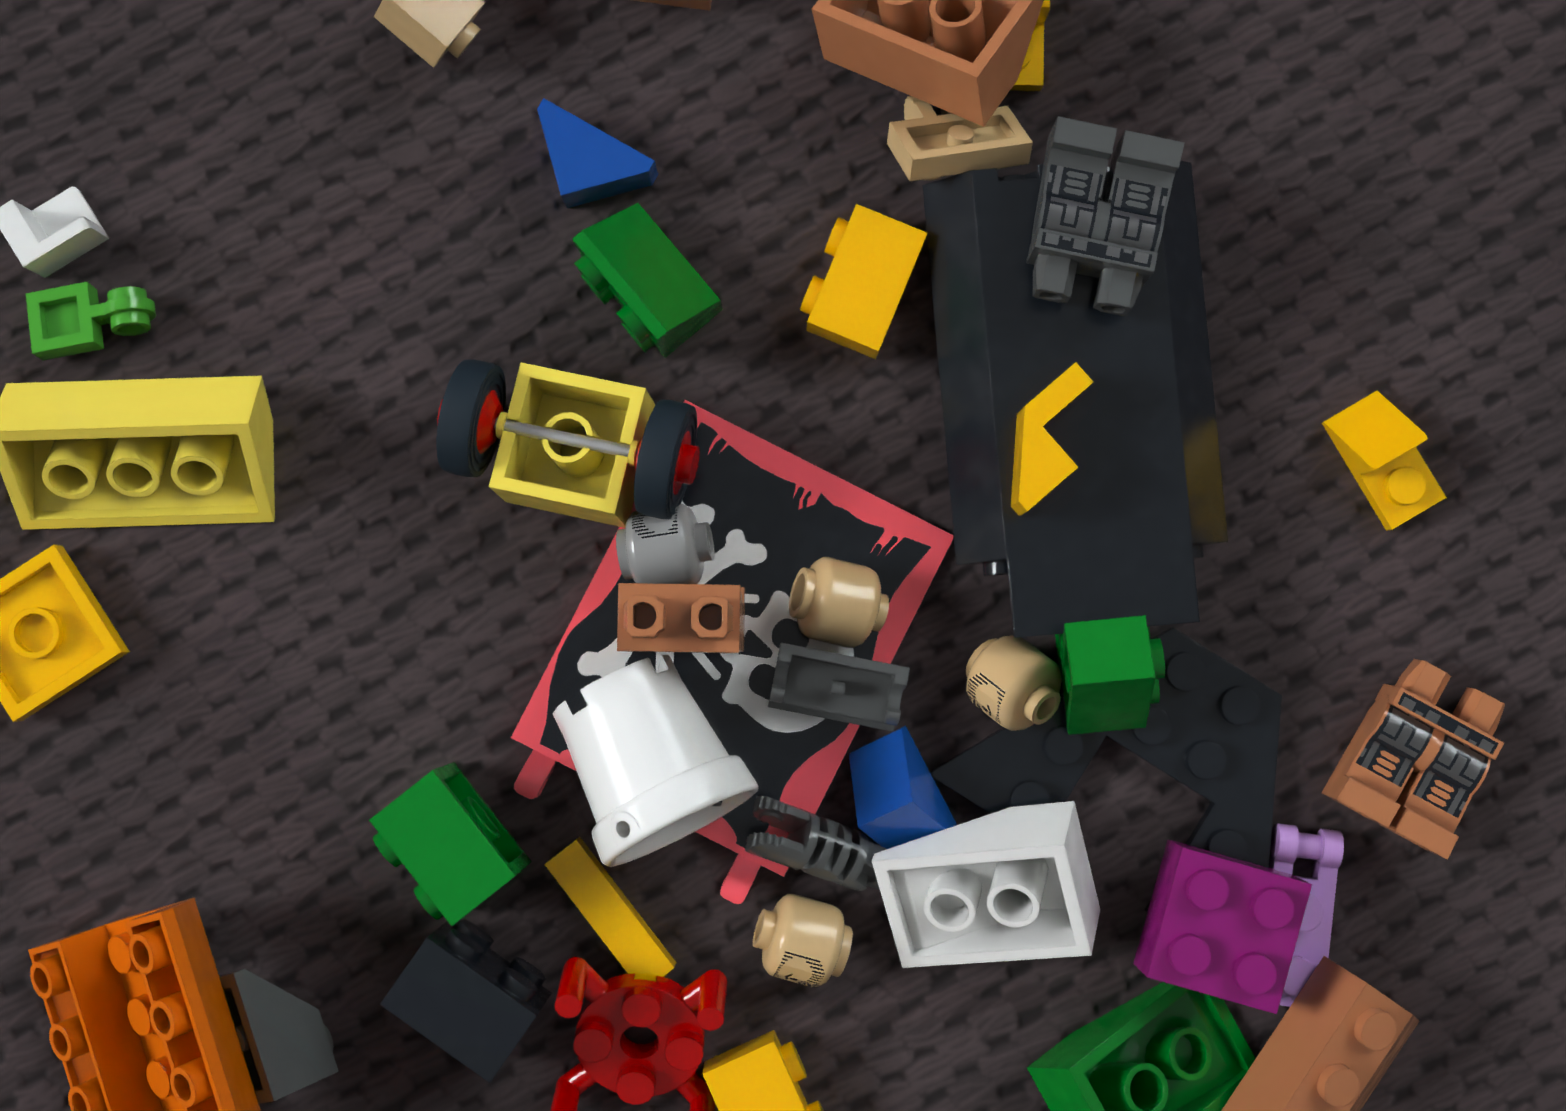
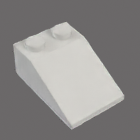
(992, 889)

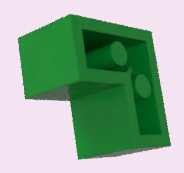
(1109, 673)

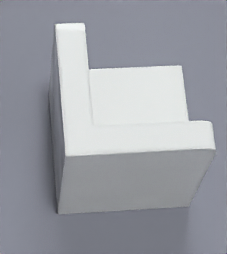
(52, 232)

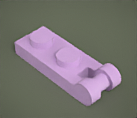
(1315, 932)

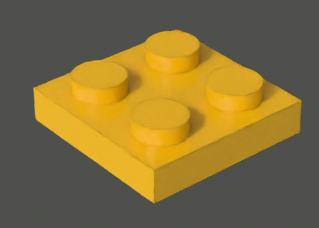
(50, 633)

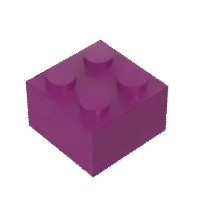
(1222, 926)

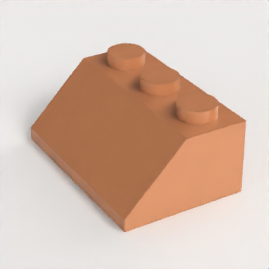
(935, 50)
(1326, 1047)

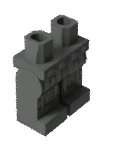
(1099, 237)

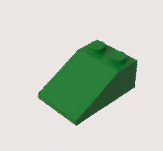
(1148, 1055)

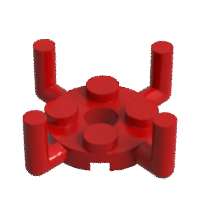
(630, 1068)

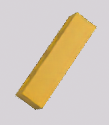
(610, 912)

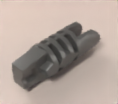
(814, 845)

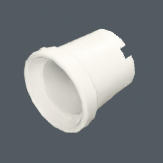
(649, 761)

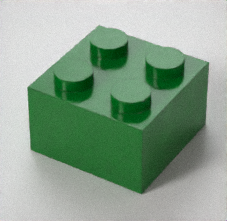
(448, 843)

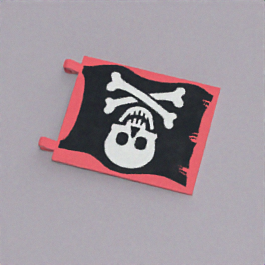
(766, 523)

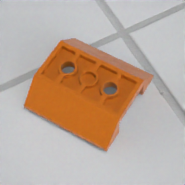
(143, 1016)

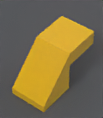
(1038, 458)

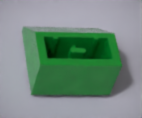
(648, 277)

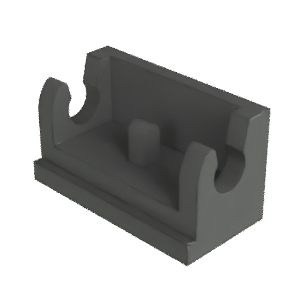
(838, 687)

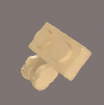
(950, 145)

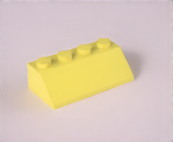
(138, 452)

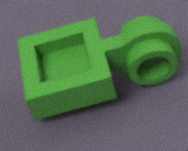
(71, 319)

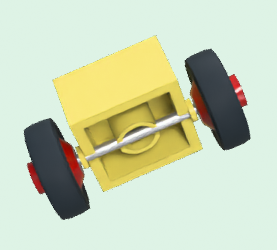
(568, 442)

